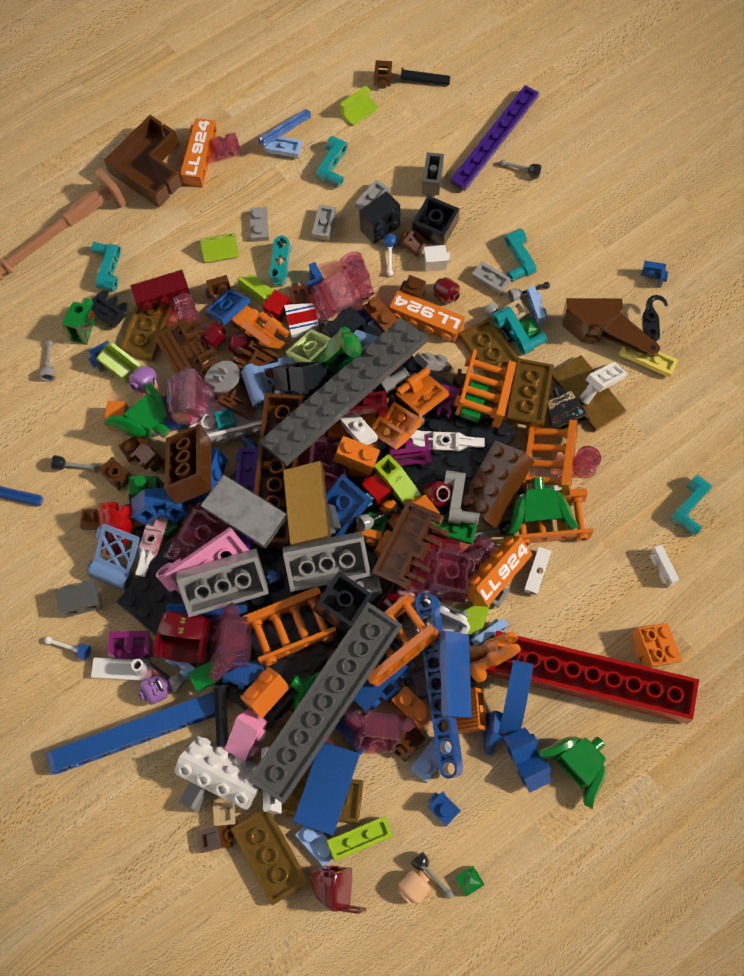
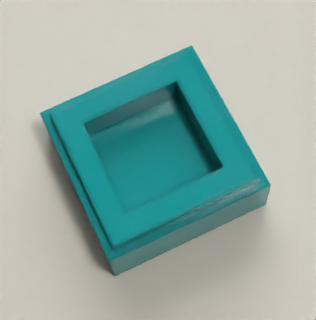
(224, 419)

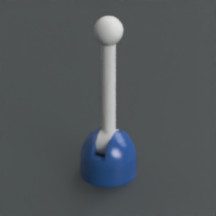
(389, 242)
(81, 651)

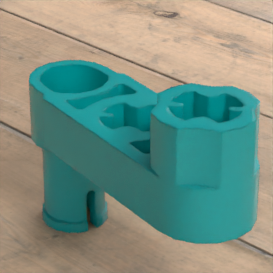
(336, 151)
(514, 242)
(280, 272)
(105, 278)
(507, 318)
(700, 488)

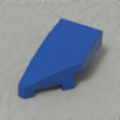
(244, 675)
(491, 736)

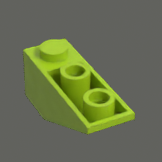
(397, 479)

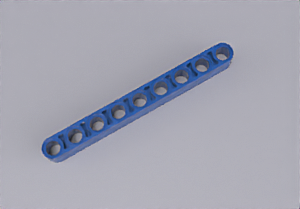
(432, 676)
(131, 734)

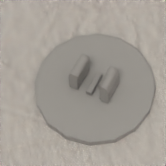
(223, 376)

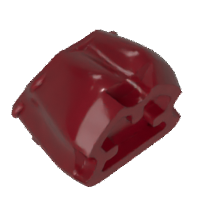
(333, 888)

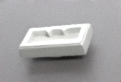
(358, 429)

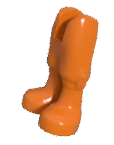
(498, 650)

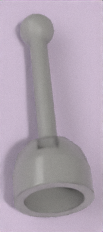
(48, 373)

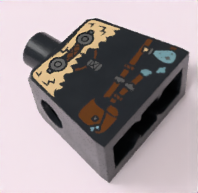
(564, 408)

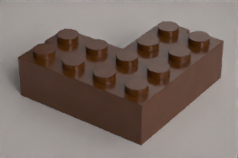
(140, 161)

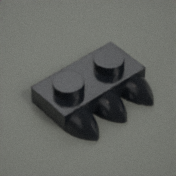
(107, 310)

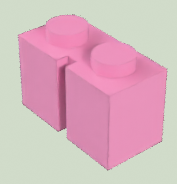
(246, 735)

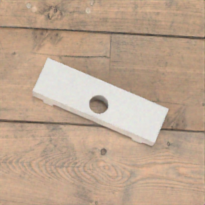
(540, 563)

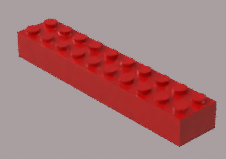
(605, 680)

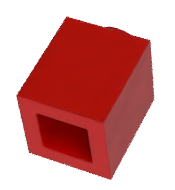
(275, 304)
(377, 488)

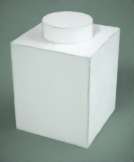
(436, 258)

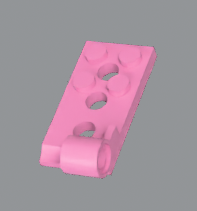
(207, 553)

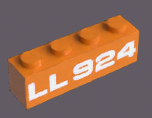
(198, 152)
(427, 316)
(498, 571)

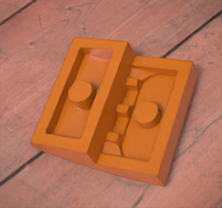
(396, 426)

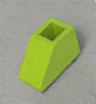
(476, 618)

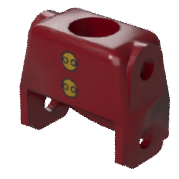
(182, 638)

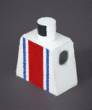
(302, 319)

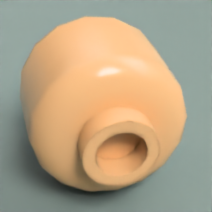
(414, 887)

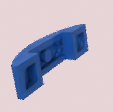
(516, 697)

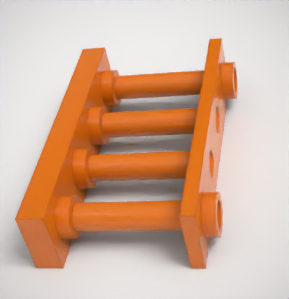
(499, 399)
(567, 449)
(576, 498)
(274, 612)
(410, 647)

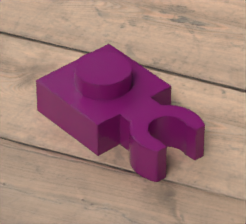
(449, 401)

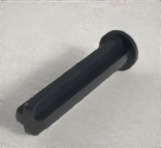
(425, 77)
(221, 719)

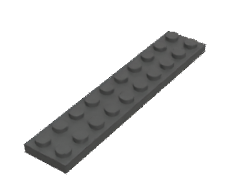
(343, 391)
(325, 703)

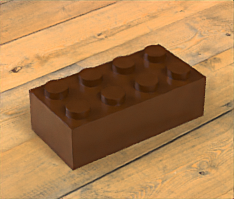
(188, 464)
(496, 483)

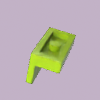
(358, 106)
(219, 247)
(255, 288)
(117, 361)

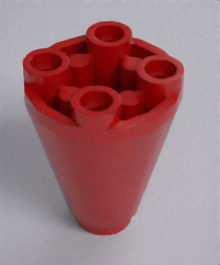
(118, 517)

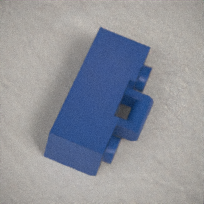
(369, 694)

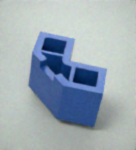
(156, 502)
(531, 768)

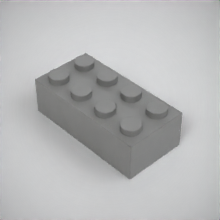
(319, 561)
(222, 582)

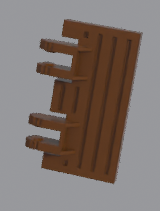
(181, 352)
(239, 400)
(407, 544)

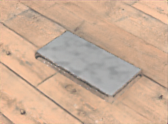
(244, 511)

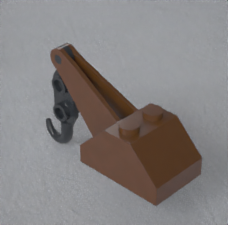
(601, 319)

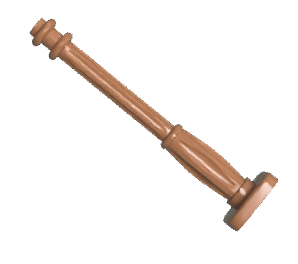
(76, 213)

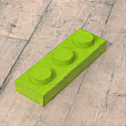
(359, 838)

